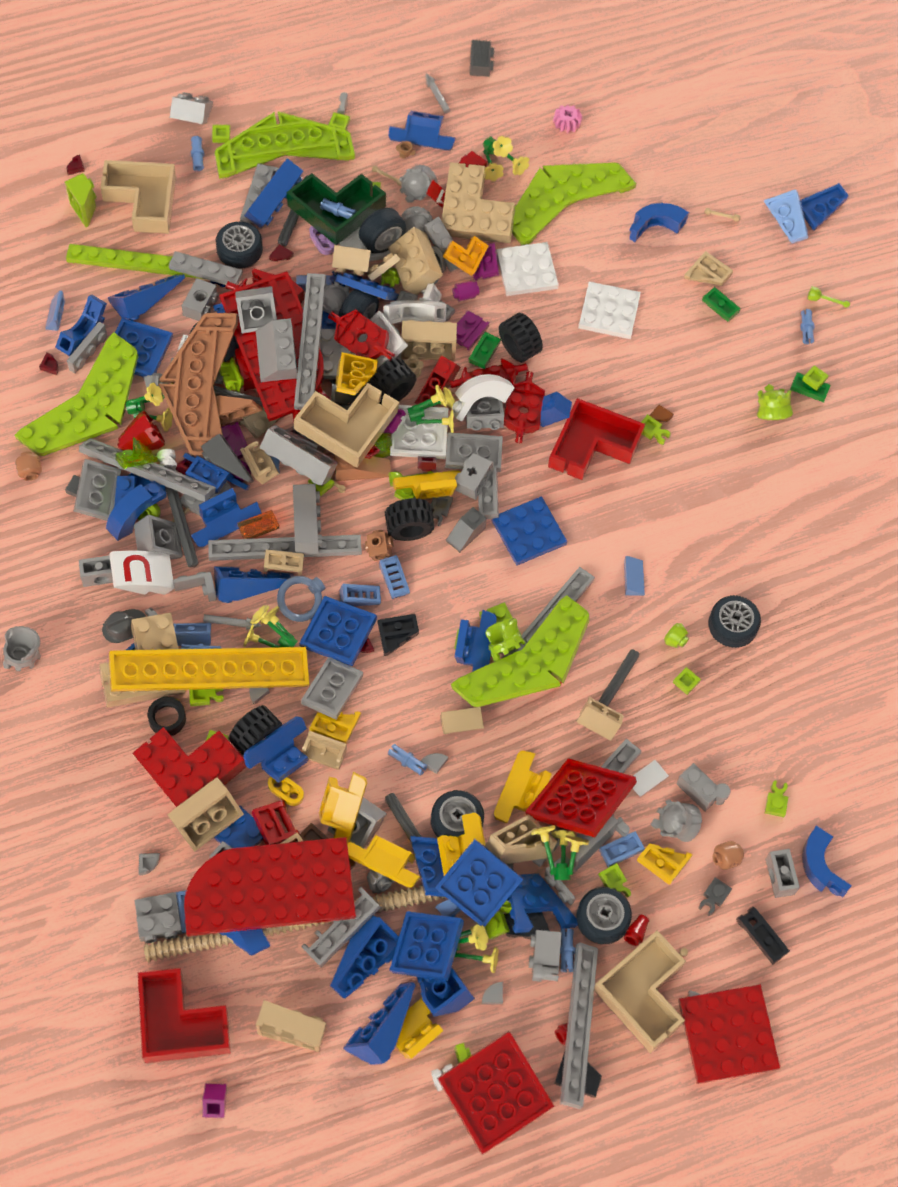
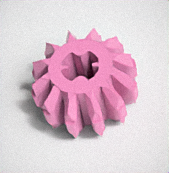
(567, 118)

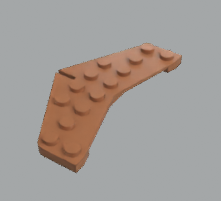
(194, 375)

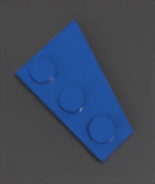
(822, 205)
(428, 863)

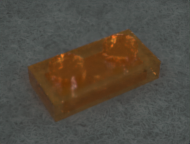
(258, 525)

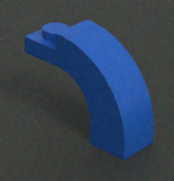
(658, 214)
(92, 314)
(128, 509)
(816, 867)

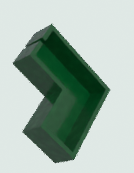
(357, 195)

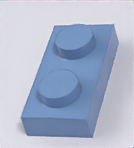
(621, 849)

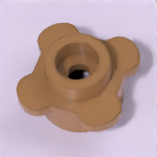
(405, 149)

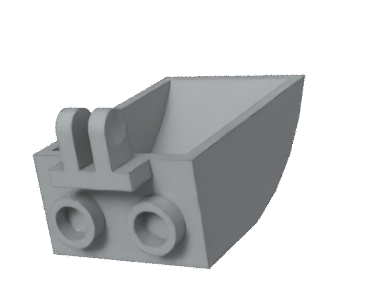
(602, 837)

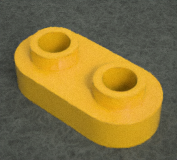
(286, 790)

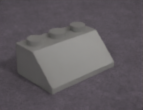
(276, 351)

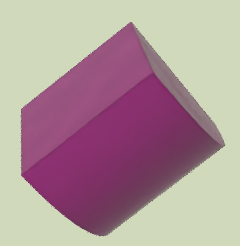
(214, 1100)

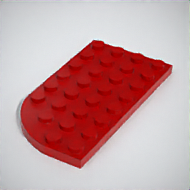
(277, 395)
(271, 887)

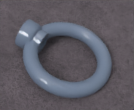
(315, 586)

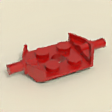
(355, 324)
(506, 370)
(524, 395)

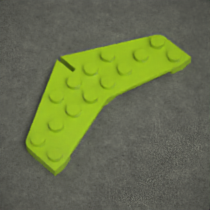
(291, 137)
(561, 186)
(87, 412)
(530, 669)

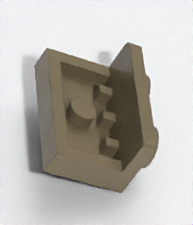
(257, 423)

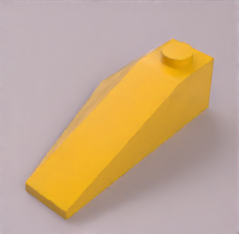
(354, 372)

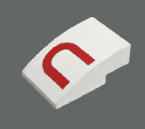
(142, 571)

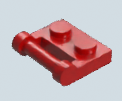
(270, 825)

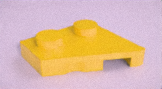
(335, 729)
(663, 861)

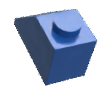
(554, 409)

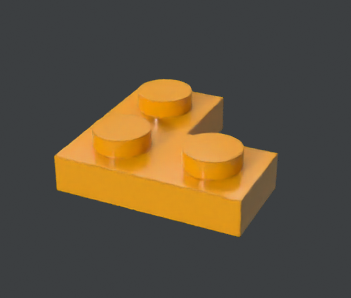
(468, 258)

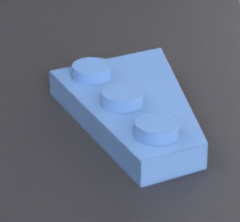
(789, 215)

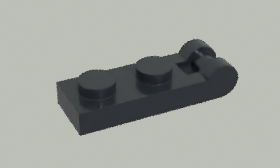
(763, 935)

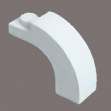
(415, 310)
(480, 387)

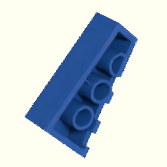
(273, 194)

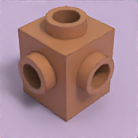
(379, 545)

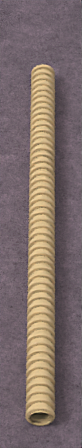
(199, 942)

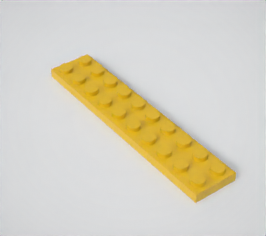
(208, 668)

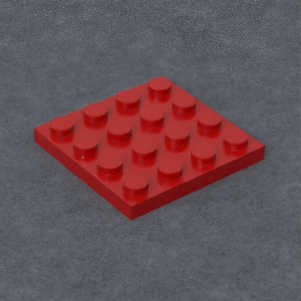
(581, 797)
(729, 1034)
(495, 1092)

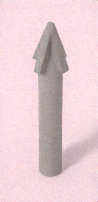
(430, 83)
(229, 621)

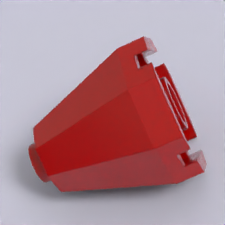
(144, 431)

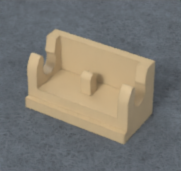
(259, 463)
(283, 561)
(600, 718)
(461, 720)
(324, 750)

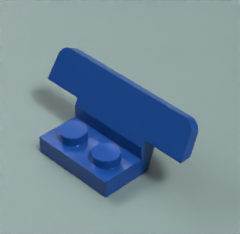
(422, 130)
(210, 473)
(221, 517)
(472, 642)
(277, 751)

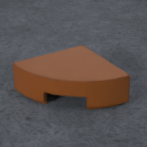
(661, 414)

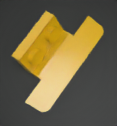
(429, 485)
(521, 787)
(342, 805)
(453, 847)
(385, 859)
(417, 1030)

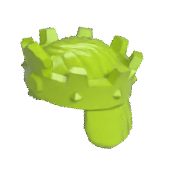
(774, 404)
(503, 637)

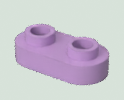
(321, 241)

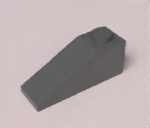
(220, 453)

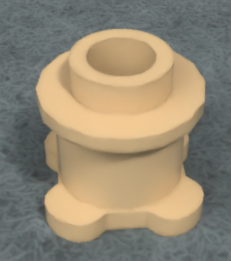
(414, 364)

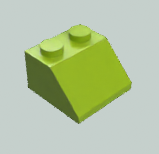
(81, 197)

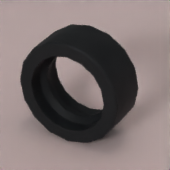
(167, 702)

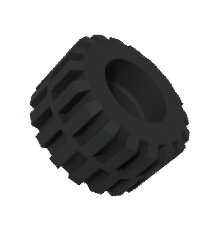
(520, 337)
(394, 379)
(409, 519)
(253, 728)

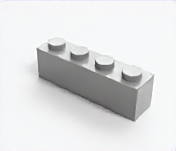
(298, 455)
(305, 519)

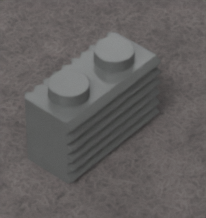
(481, 58)

